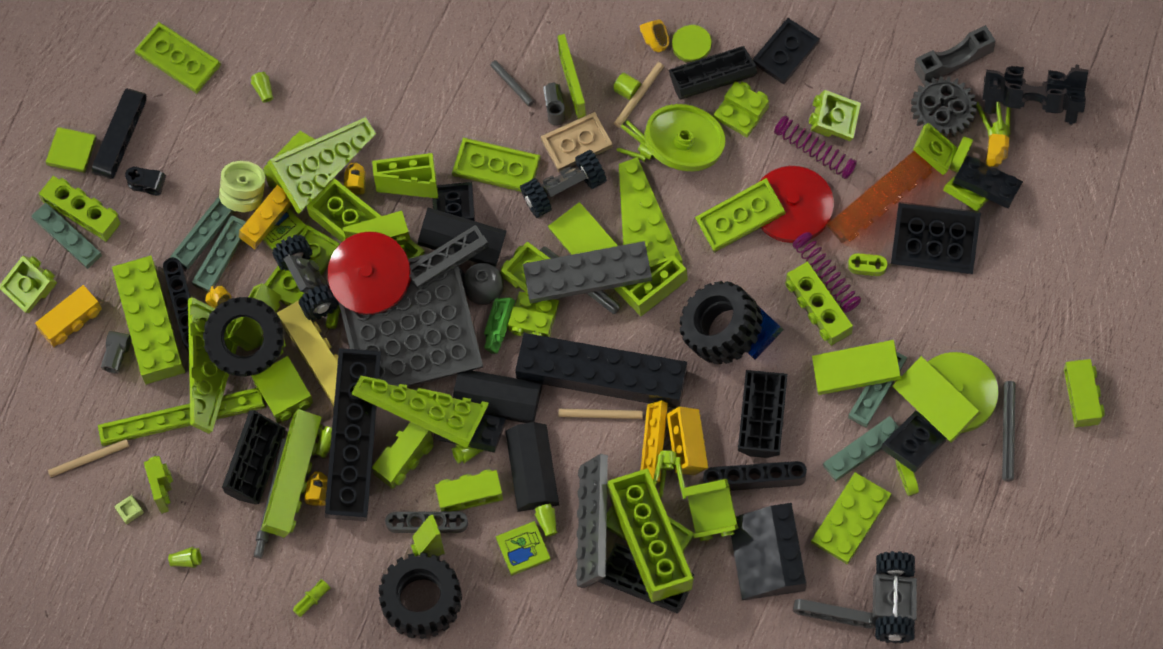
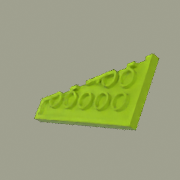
(312, 166)
(642, 215)
(206, 380)
(426, 408)

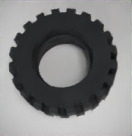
(703, 310)
(243, 365)
(415, 569)

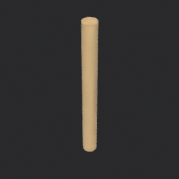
(639, 94)
(588, 413)
(88, 458)

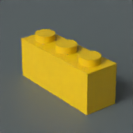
(265, 217)
(68, 316)
(687, 439)

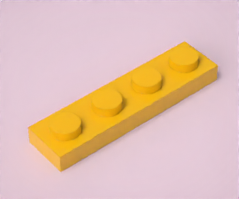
(654, 436)

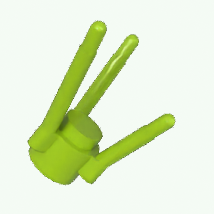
(1000, 126)
(639, 136)
(667, 461)

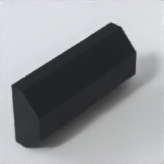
(712, 72)
(442, 227)
(506, 396)
(762, 413)
(253, 458)
(531, 466)
(624, 575)

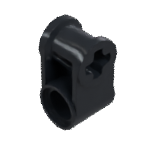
(145, 180)

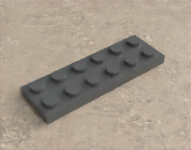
(587, 272)
(592, 521)

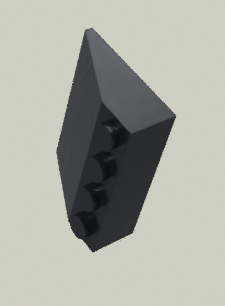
(935, 237)
(768, 553)

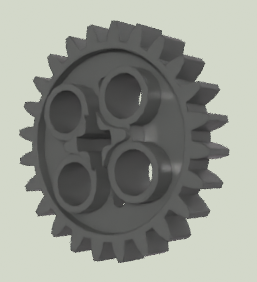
(932, 94)

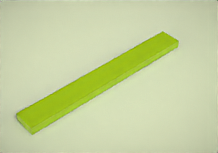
(175, 418)

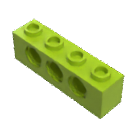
(101, 227)
(806, 276)

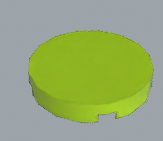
(691, 43)

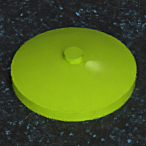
(684, 137)
(972, 380)

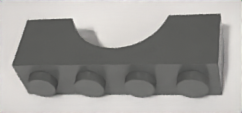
(971, 48)

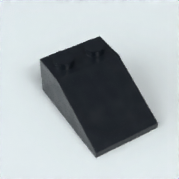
(456, 200)

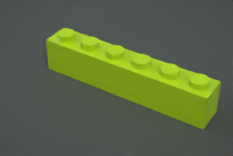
(291, 473)

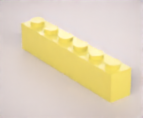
(311, 347)

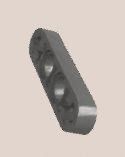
(452, 515)
(834, 613)

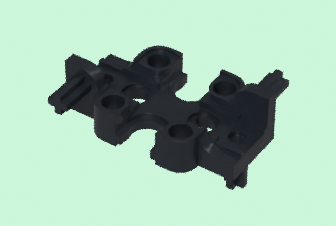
(1055, 94)

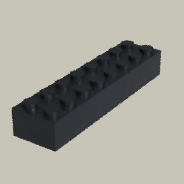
(601, 370)
(351, 438)

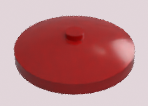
(805, 200)
(369, 273)

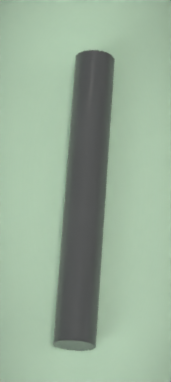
(512, 83)

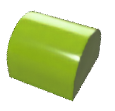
(626, 86)

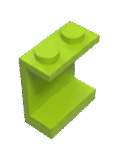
(283, 389)
(711, 509)

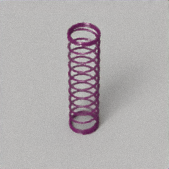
(851, 164)
(857, 299)

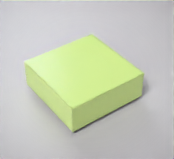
(129, 509)

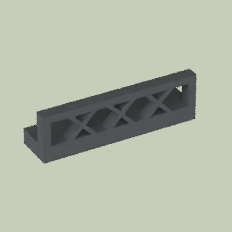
(450, 261)

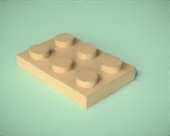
(576, 139)

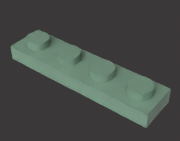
(202, 233)
(66, 235)
(219, 255)
(872, 398)
(860, 449)

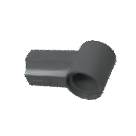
(554, 103)
(116, 346)

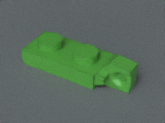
(498, 323)

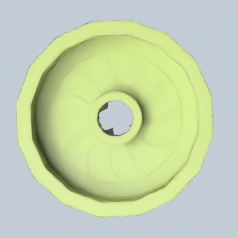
(242, 186)

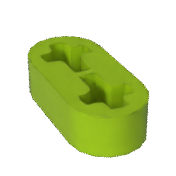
(961, 154)
(867, 264)
(908, 479)

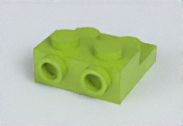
(742, 108)
(834, 115)
(514, 271)
(28, 283)
(534, 317)
(159, 480)

